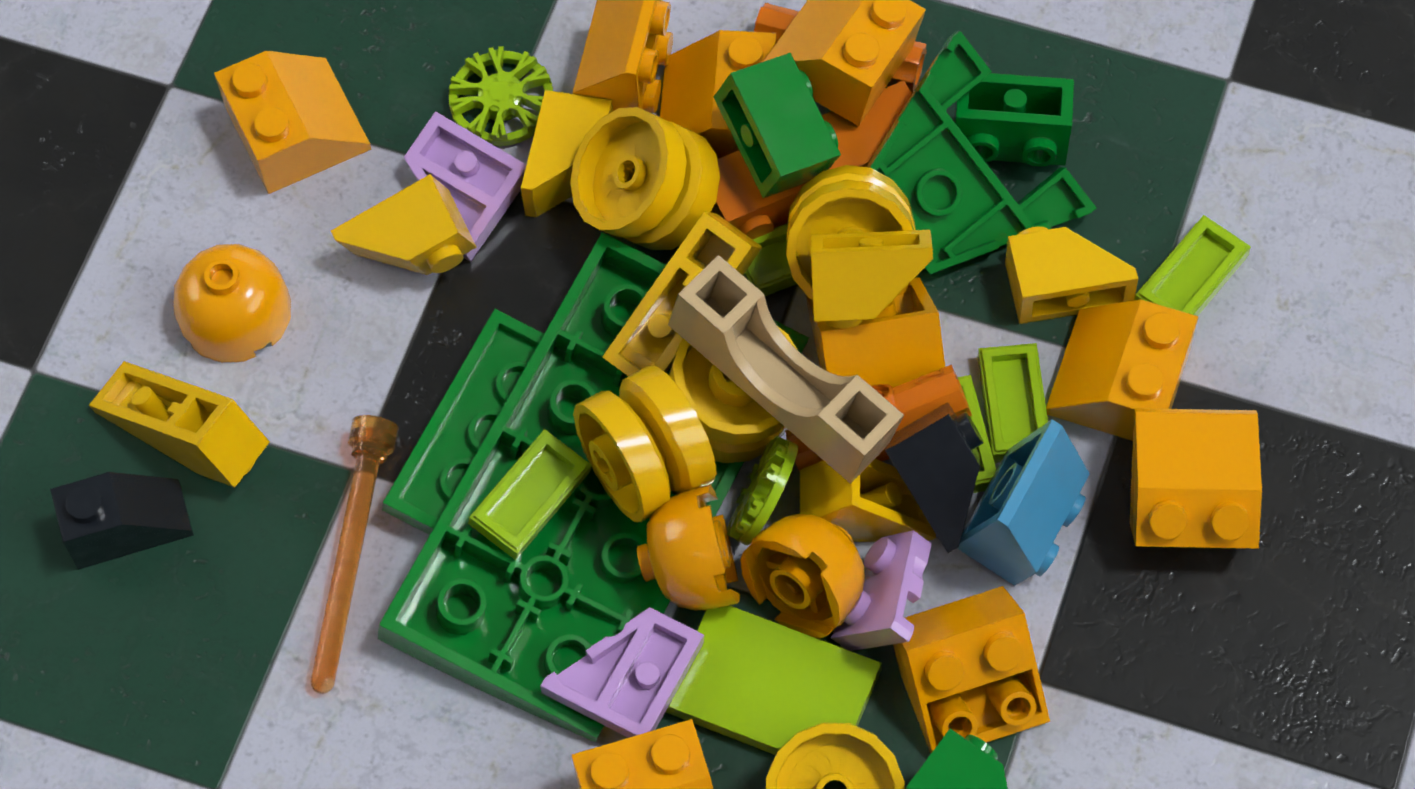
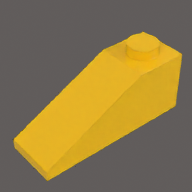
(646, 335)
(182, 422)

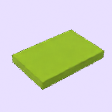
(770, 681)

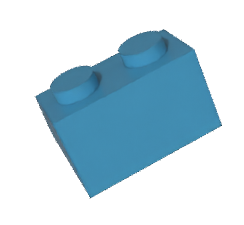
(1027, 505)

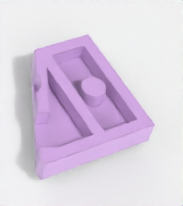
(473, 170)
(891, 577)
(629, 676)

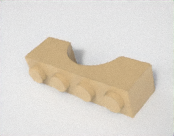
(828, 412)

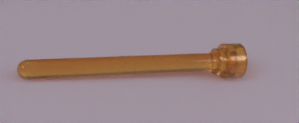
(371, 442)

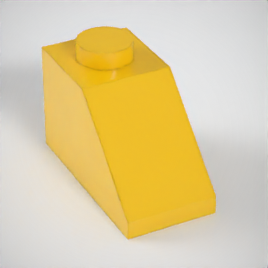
(556, 139)
(410, 230)
(864, 272)
(1063, 272)
(867, 508)

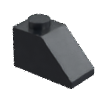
(939, 468)
(119, 515)

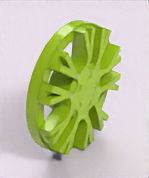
(499, 95)
(764, 490)

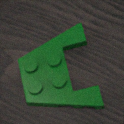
(948, 179)

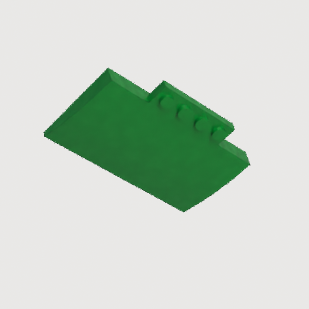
(580, 578)

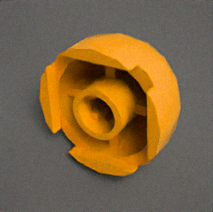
(231, 302)
(690, 552)
(805, 572)

